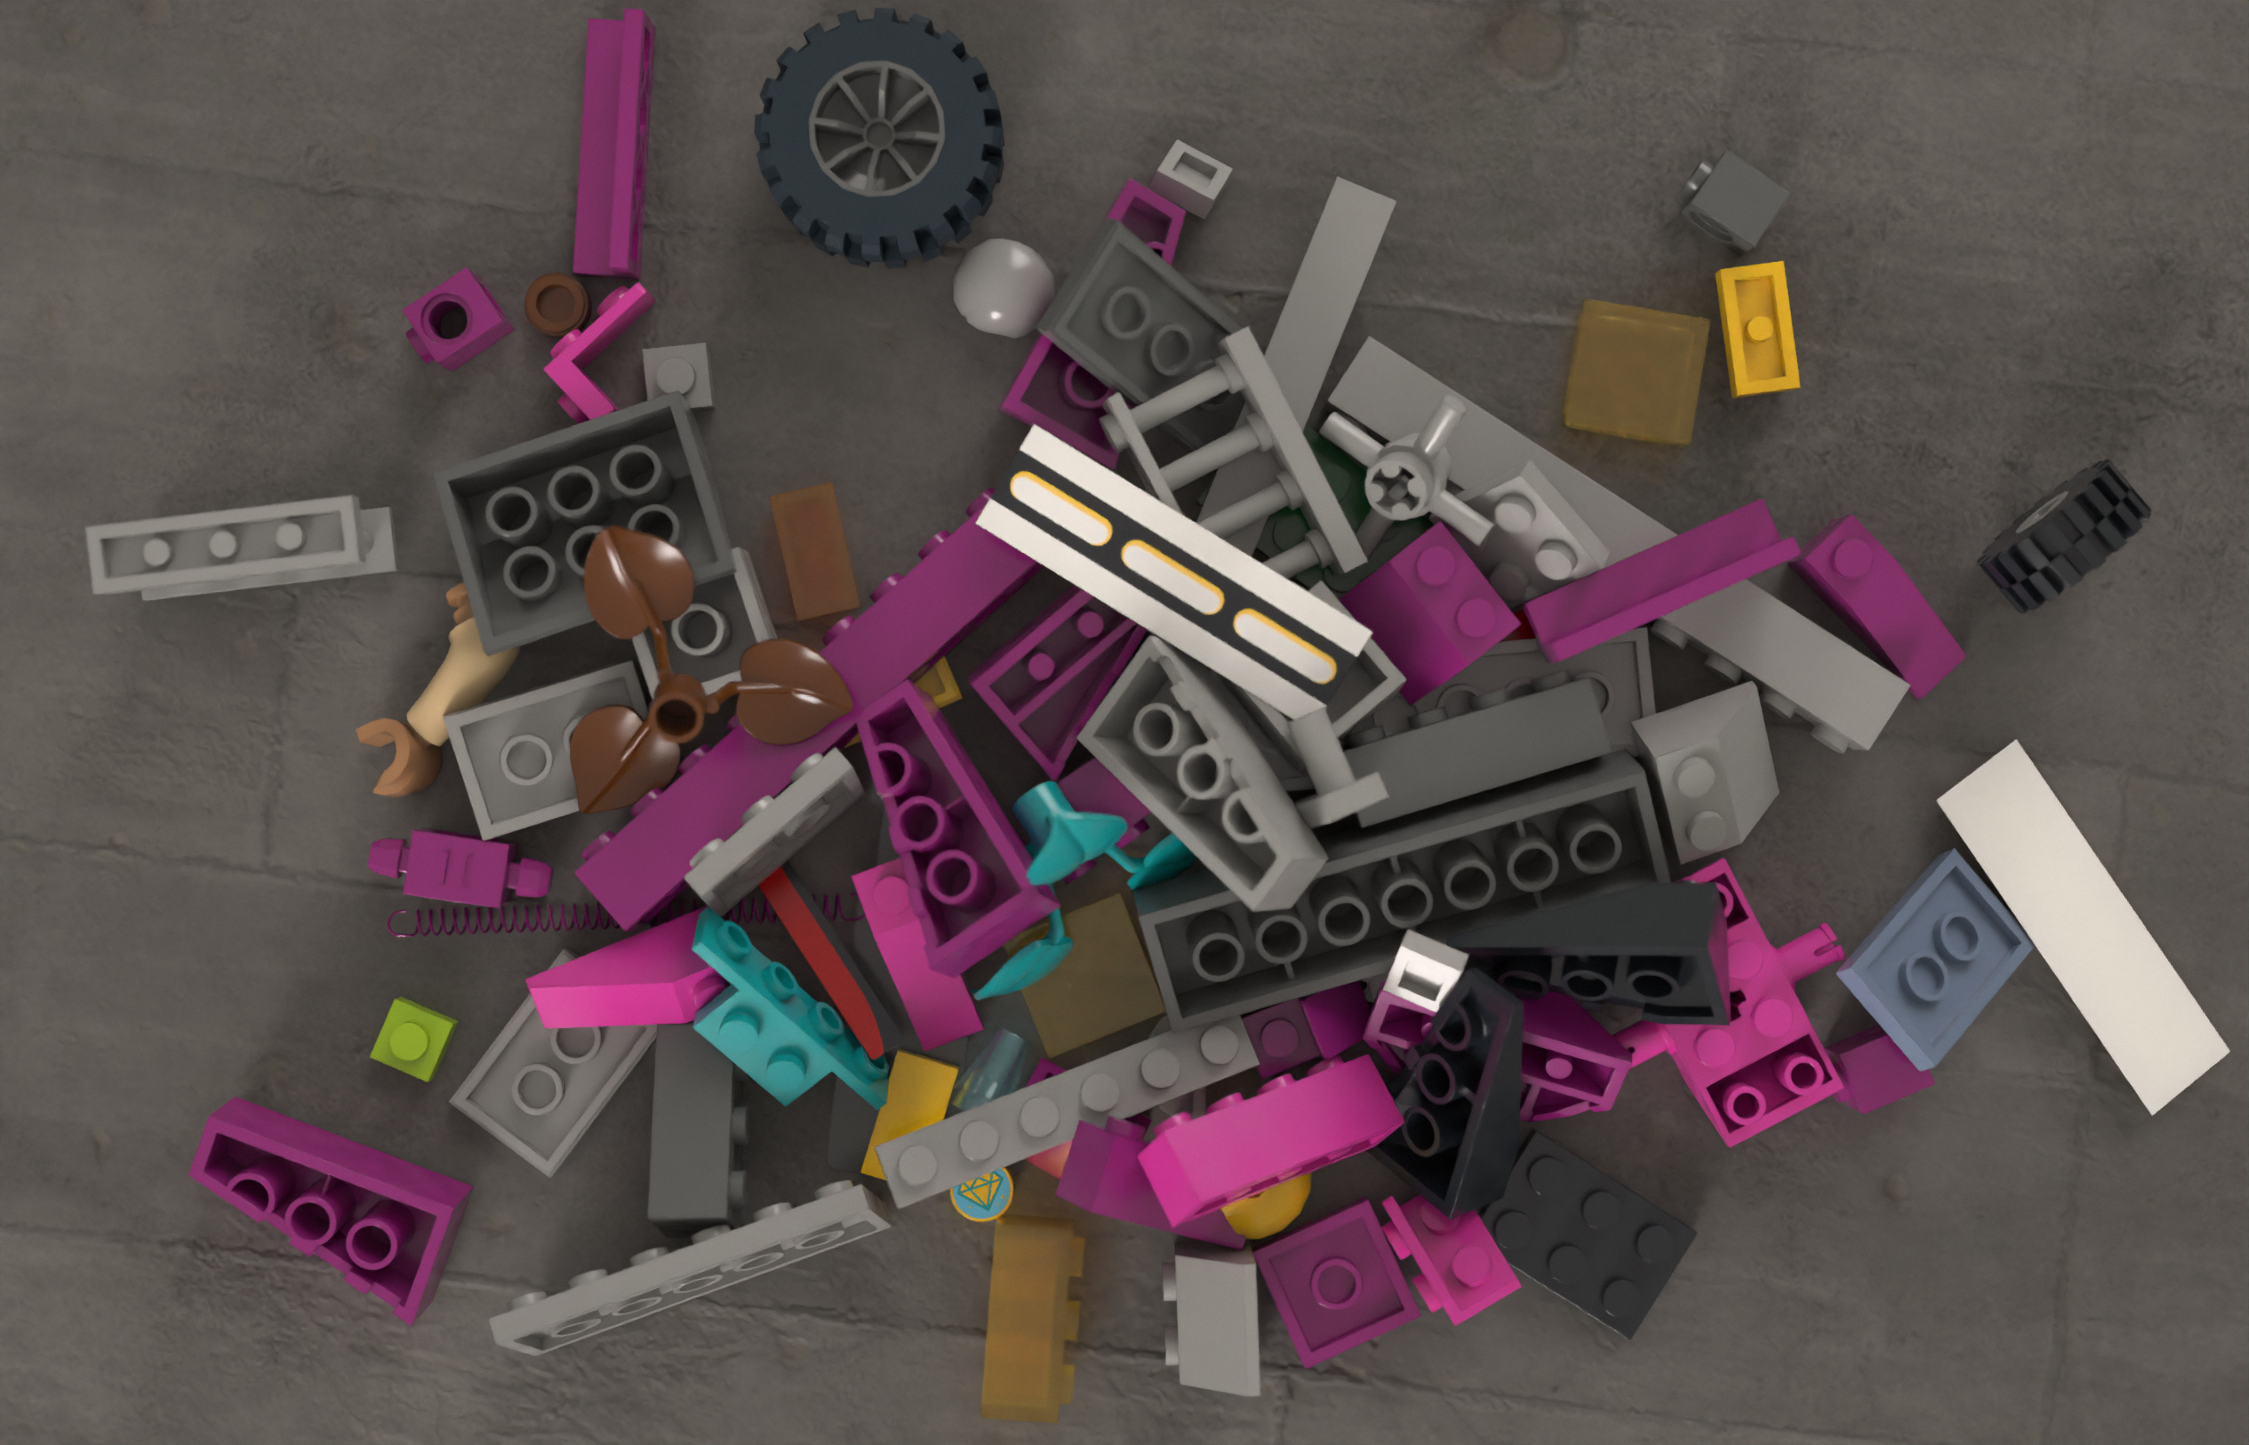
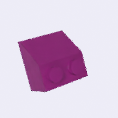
(1430, 611)

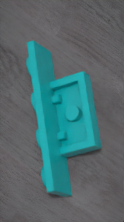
(774, 1025)

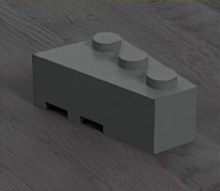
(696, 1135)

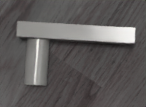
(1335, 785)

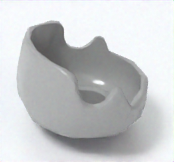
(1003, 287)

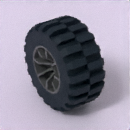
(880, 138)

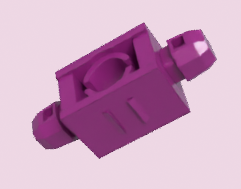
(460, 867)

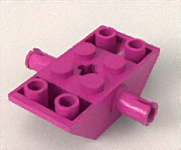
(1769, 1054)

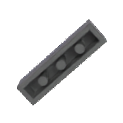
(1479, 748)

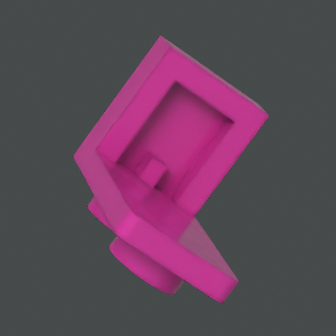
(582, 396)

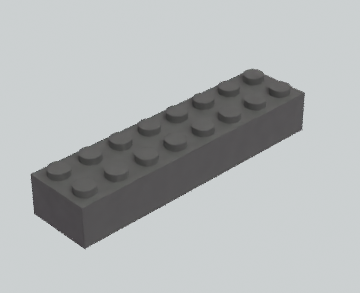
(1426, 872)

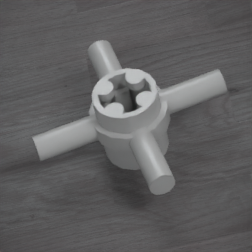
(1394, 494)

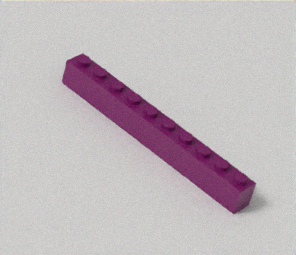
(895, 640)

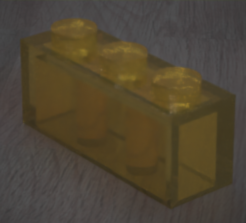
(1030, 1318)

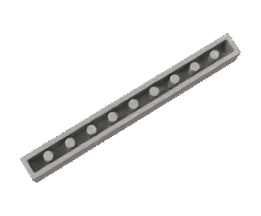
(1737, 628)

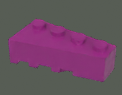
(950, 833)
(336, 1199)

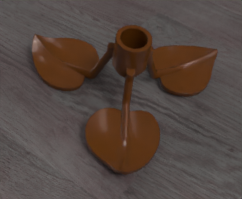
(618, 756)

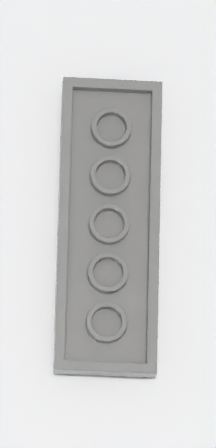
(712, 1263)

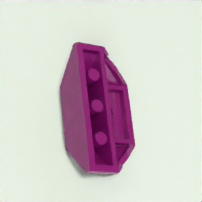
(1566, 1053)

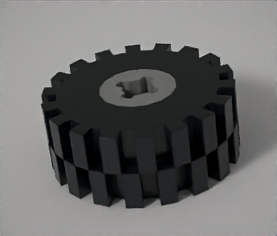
(2064, 536)

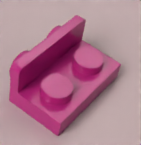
(1457, 1257)

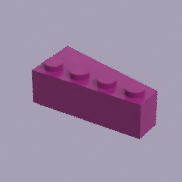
(1054, 387)

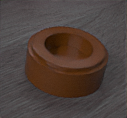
(557, 304)

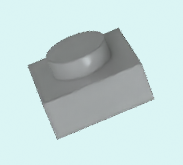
(1190, 179)
(681, 369)
(1425, 971)

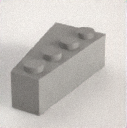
(1203, 776)

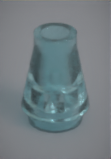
(993, 1071)

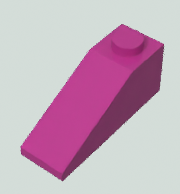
(630, 982)
(936, 1003)

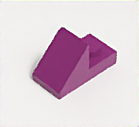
(1307, 1027)

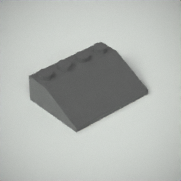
(535, 508)

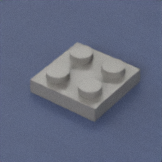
(1534, 537)

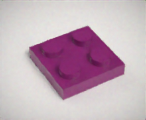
(1335, 1282)

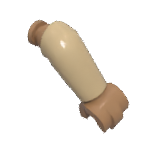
(460, 683)

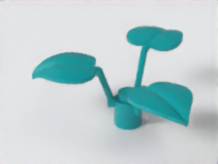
(1058, 848)

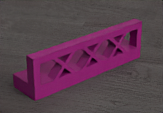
(614, 147)
(1657, 581)

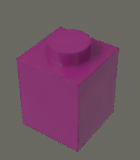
(1874, 1070)

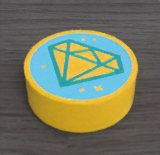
(985, 1196)

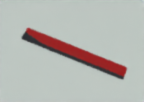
(831, 961)

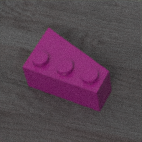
(1057, 673)

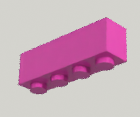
(1269, 1137)

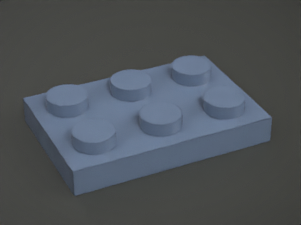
(1936, 959)

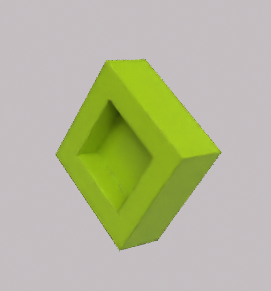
(414, 1039)

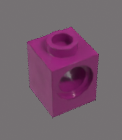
(484, 321)

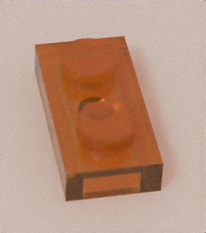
(815, 551)

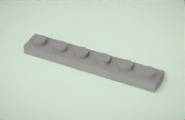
(1051, 1109)

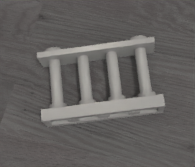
(1268, 427)
(242, 548)

